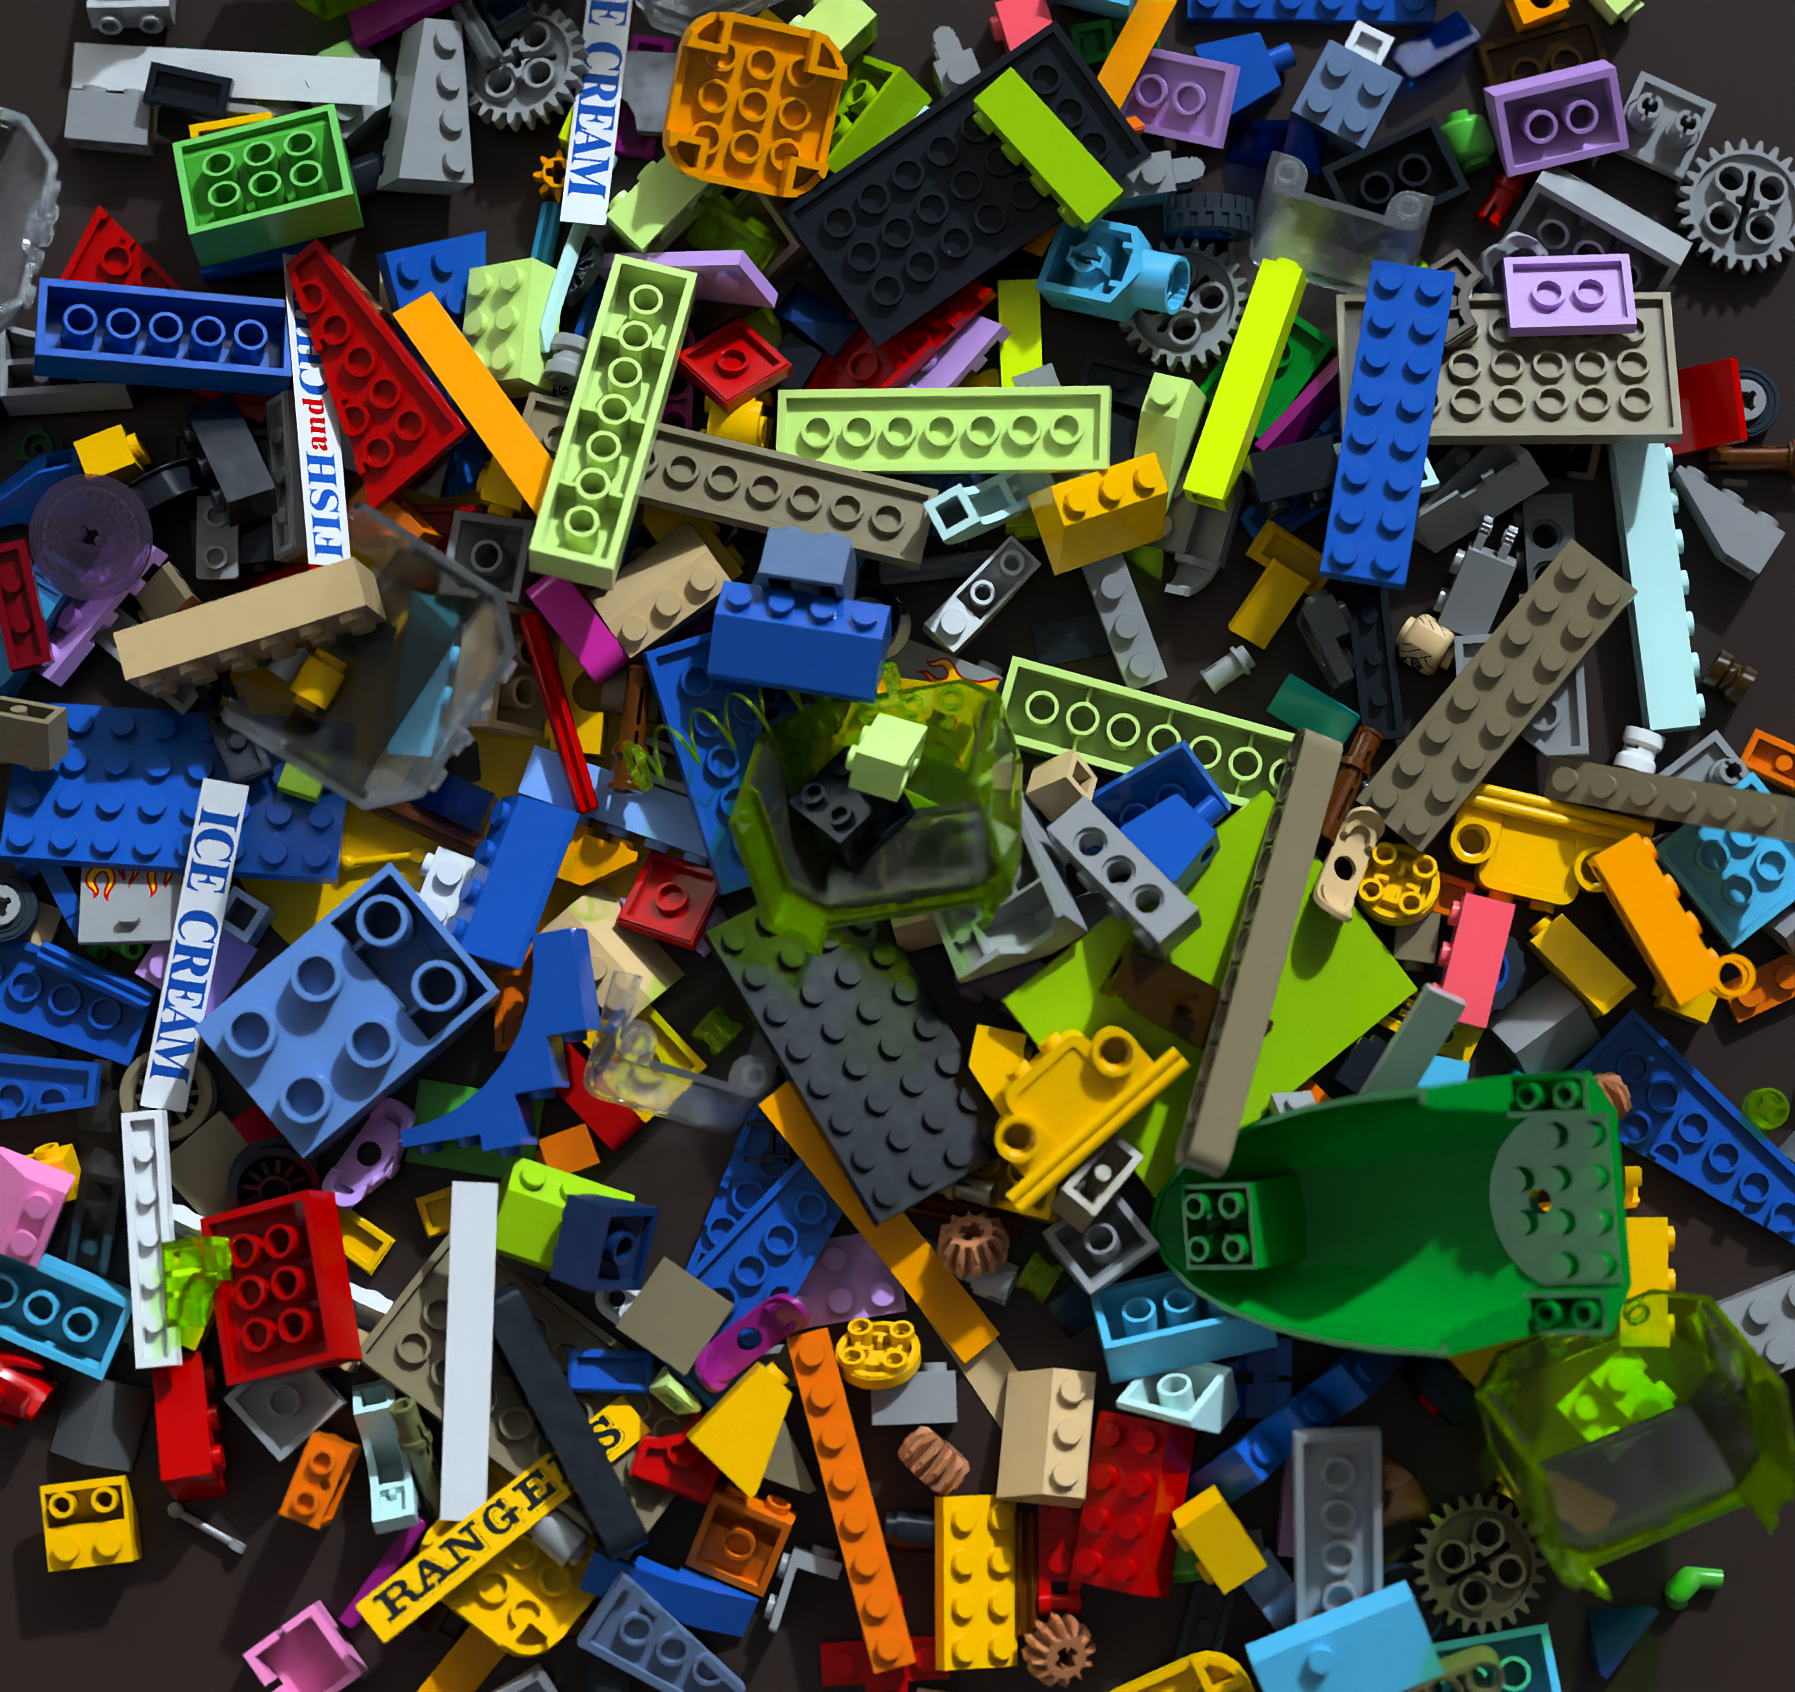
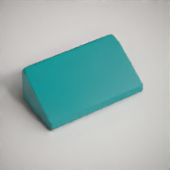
(1307, 707)

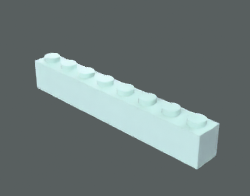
(1652, 566)

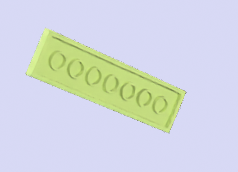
(949, 429)

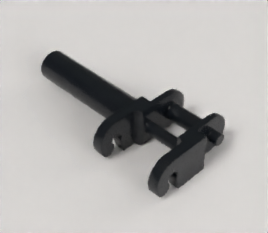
(771, 1158)

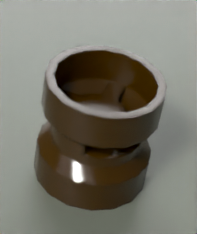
(1720, 673)

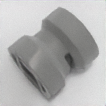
(567, 359)

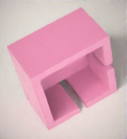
(309, 1657)

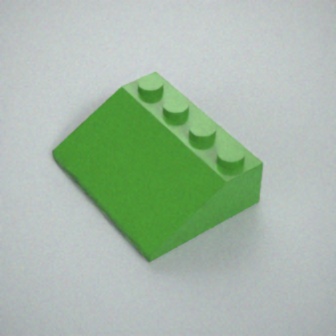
(266, 185)

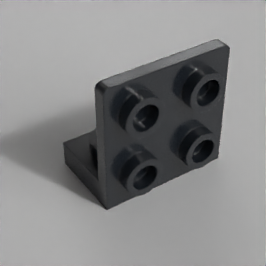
(851, 818)

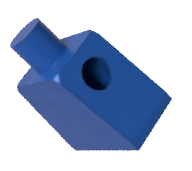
(1258, 72)
(1178, 837)

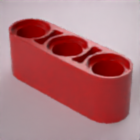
(608, 1120)

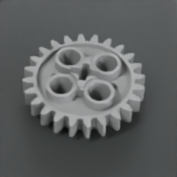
(524, 68)
(1708, 197)
(1212, 326)

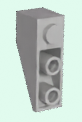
(1730, 529)

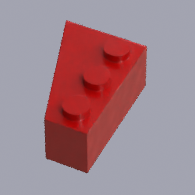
(189, 1429)

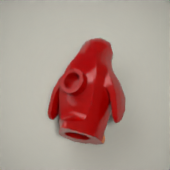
(22, 1388)

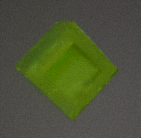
(1147, 562)

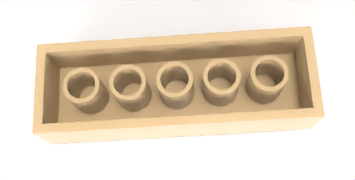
(250, 627)

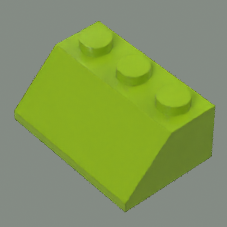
(870, 108)
(532, 1209)

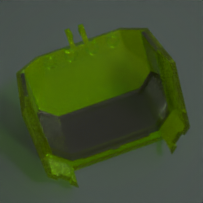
(948, 856)
(1636, 1431)

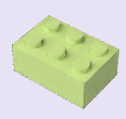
(504, 323)

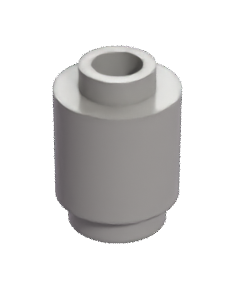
(559, 1538)

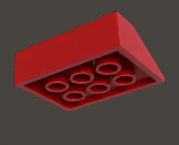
(287, 1289)

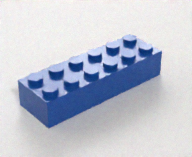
(162, 337)

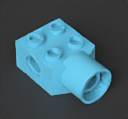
(1111, 272)

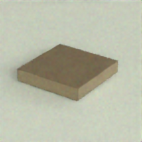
(674, 1315)

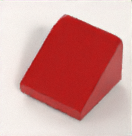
(255, 1125)

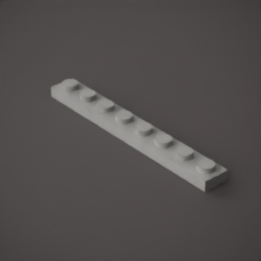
(1112, 589)

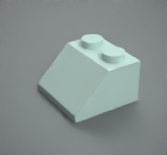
(1189, 1396)

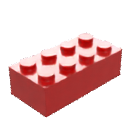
(1131, 1490)

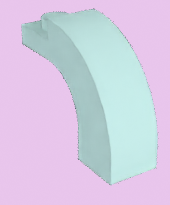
(982, 507)
(390, 1471)

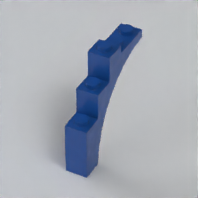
(558, 1012)
(1315, 1406)

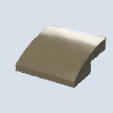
(203, 1165)

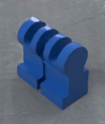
(1265, 1391)

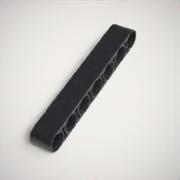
(564, 1427)

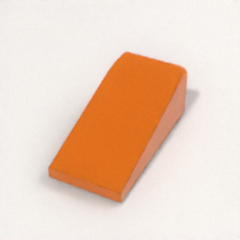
(1771, 760)

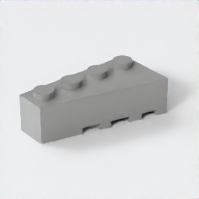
(430, 116)

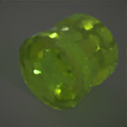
(717, 1030)
(1773, 1107)
(1038, 1277)

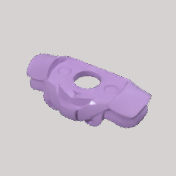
(353, 1180)

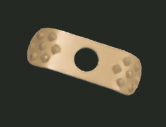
(1355, 843)

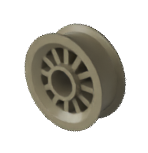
(202, 1112)

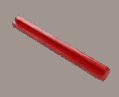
(559, 713)

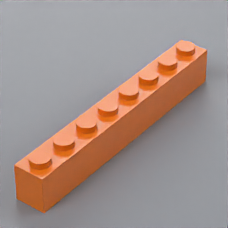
(850, 1500)

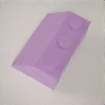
(1557, 117)

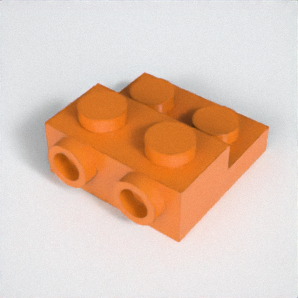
(741, 1537)

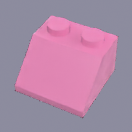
(29, 1205)

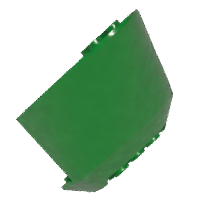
(1414, 1217)

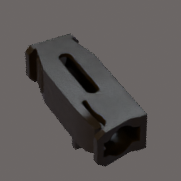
(1164, 994)

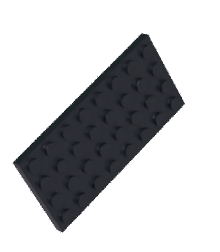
(943, 198)
(864, 1057)

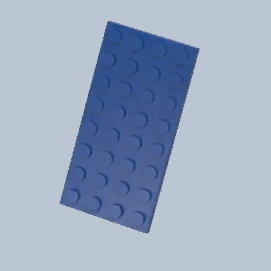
(133, 798)

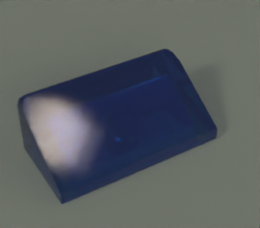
(1434, 48)

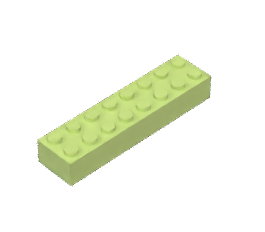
(666, 200)
(613, 422)
(1125, 727)

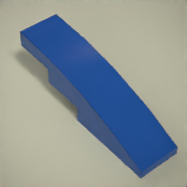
(683, 1593)

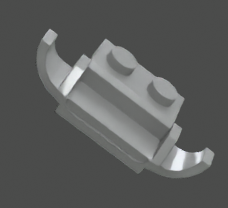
(1198, 538)

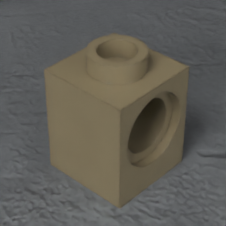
(1416, 943)

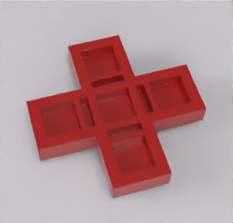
(850, 1665)

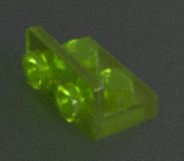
(723, 230)

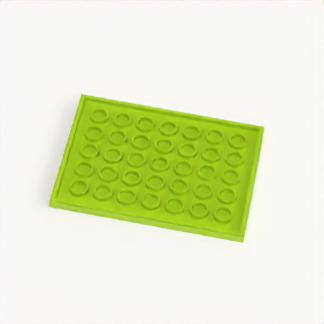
(1328, 995)

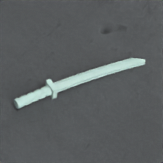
(561, 282)

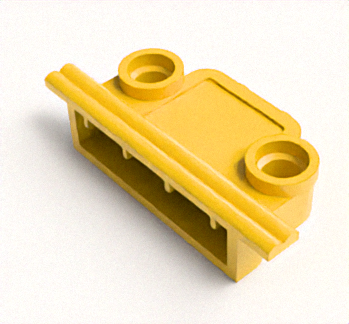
(1534, 845)
(1073, 1102)

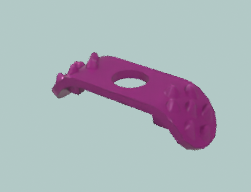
(723, 1357)

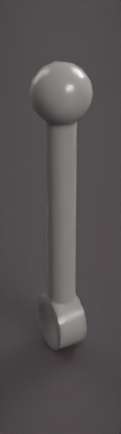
(176, 1510)

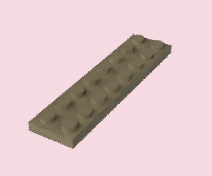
(1497, 695)

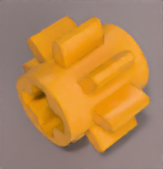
(549, 172)

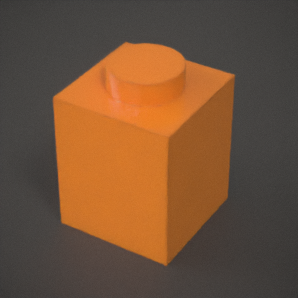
(569, 1150)

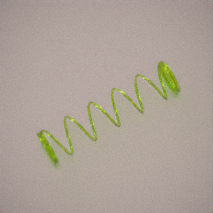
(638, 753)

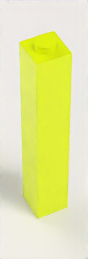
(1021, 352)
(1245, 384)

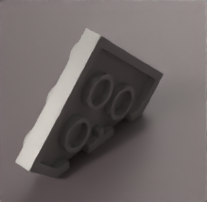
(1561, 724)

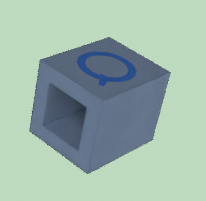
(246, 916)

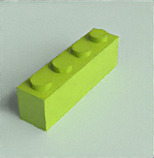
(1047, 150)

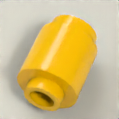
(318, 681)

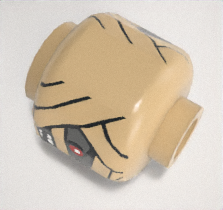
(1426, 645)

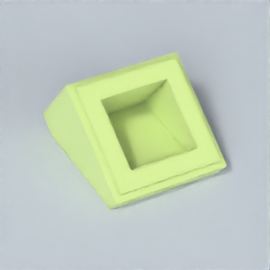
(674, 1393)

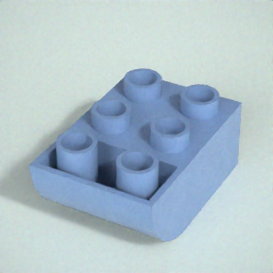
(349, 1013)

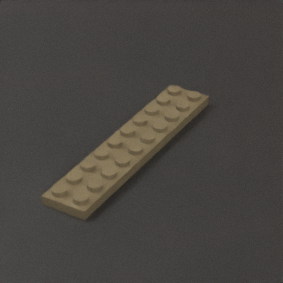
(767, 488)

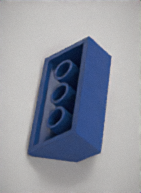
(799, 642)
(511, 881)

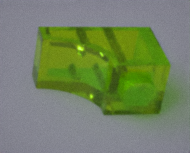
(191, 1276)

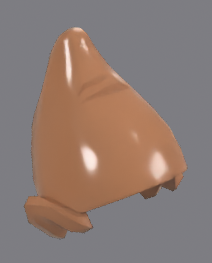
(1401, 1495)

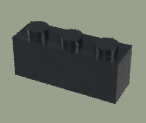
(229, 461)

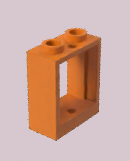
(314, 1489)

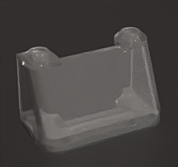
(1333, 238)

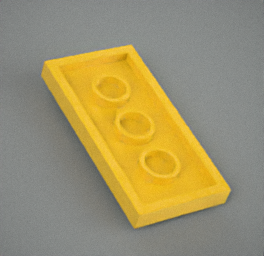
(974, 1582)

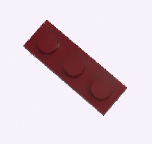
(21, 610)

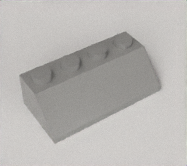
(1582, 220)

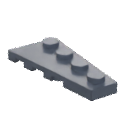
(651, 1644)

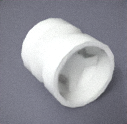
(1639, 749)

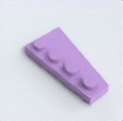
(720, 274)
(959, 355)
(79, 623)

